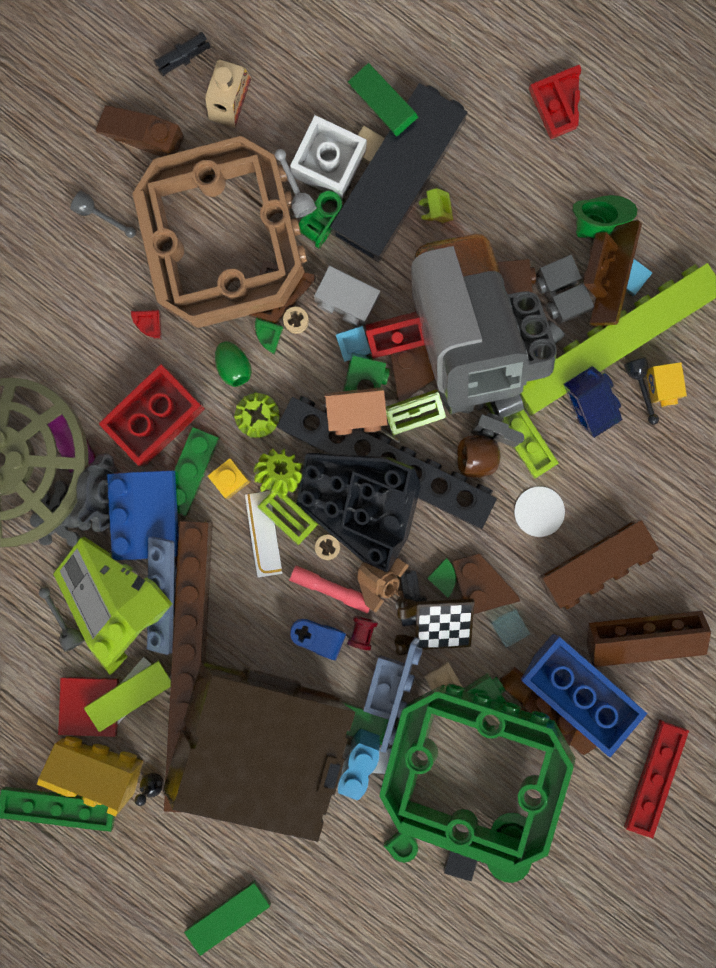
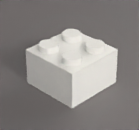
(328, 157)

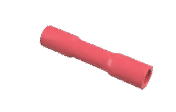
(315, 582)

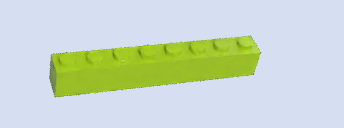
(633, 330)

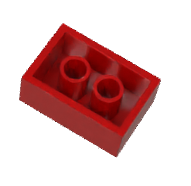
(151, 416)

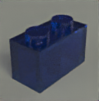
(594, 401)

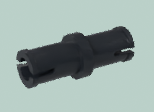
(182, 54)

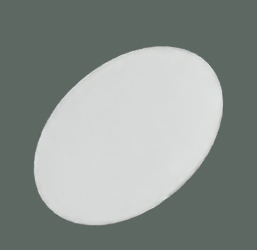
(539, 511)

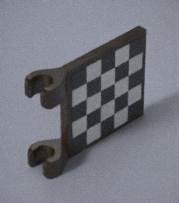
(437, 623)

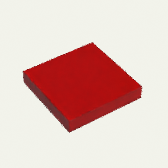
(74, 696)

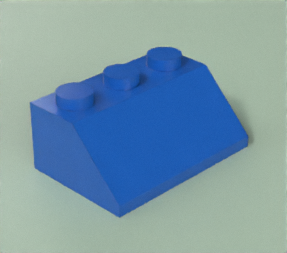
(141, 508)

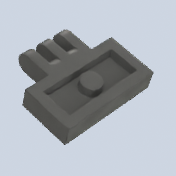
(493, 427)

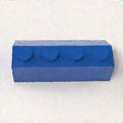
(582, 695)

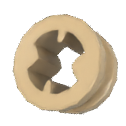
(287, 317)
(336, 544)

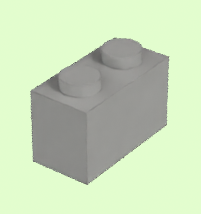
(346, 296)

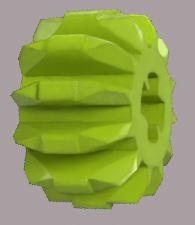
(270, 480)

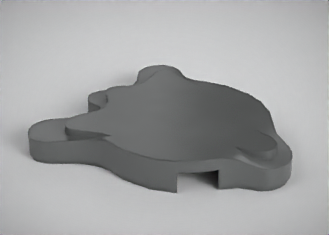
(93, 494)

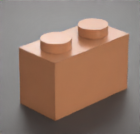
(356, 410)

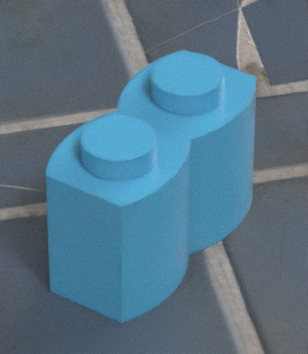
(359, 764)

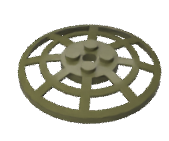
(21, 460)

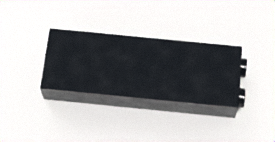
(399, 174)

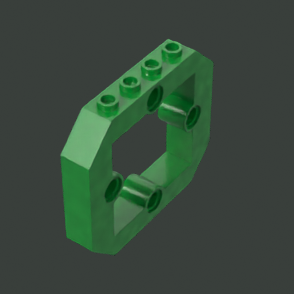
(440, 828)

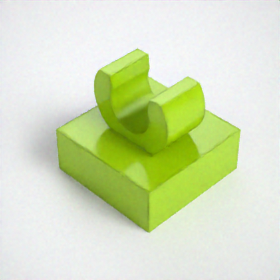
(439, 206)

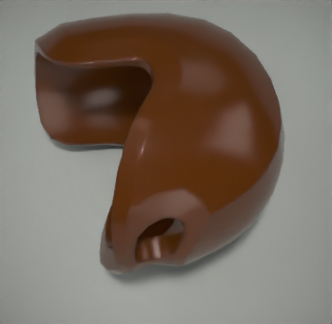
(482, 456)

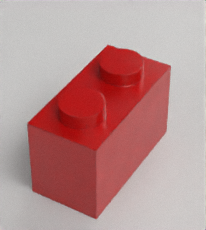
(394, 334)

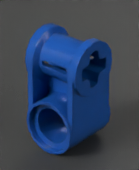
(323, 639)

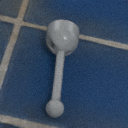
(302, 203)

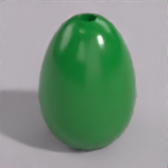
(232, 364)

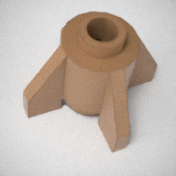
(378, 583)

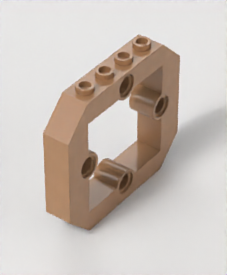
(187, 171)

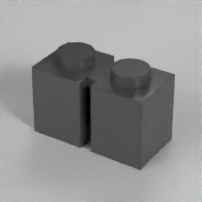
(557, 277)

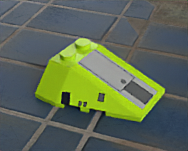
(108, 601)

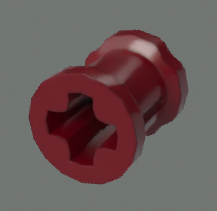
(362, 633)

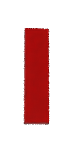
(656, 779)

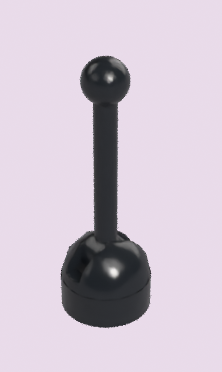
(638, 370)
(148, 788)

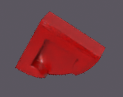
(148, 322)

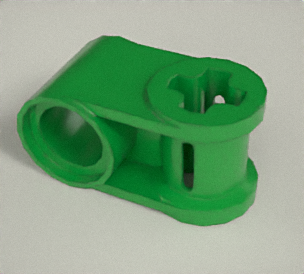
(320, 220)

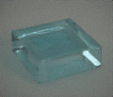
(510, 628)

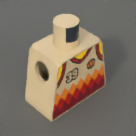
(229, 89)

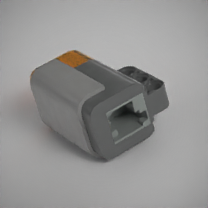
(473, 327)

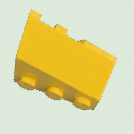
(92, 773)

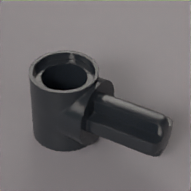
(412, 592)

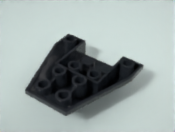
(361, 502)

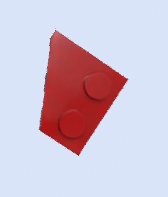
(558, 101)

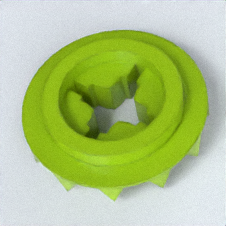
(261, 427)

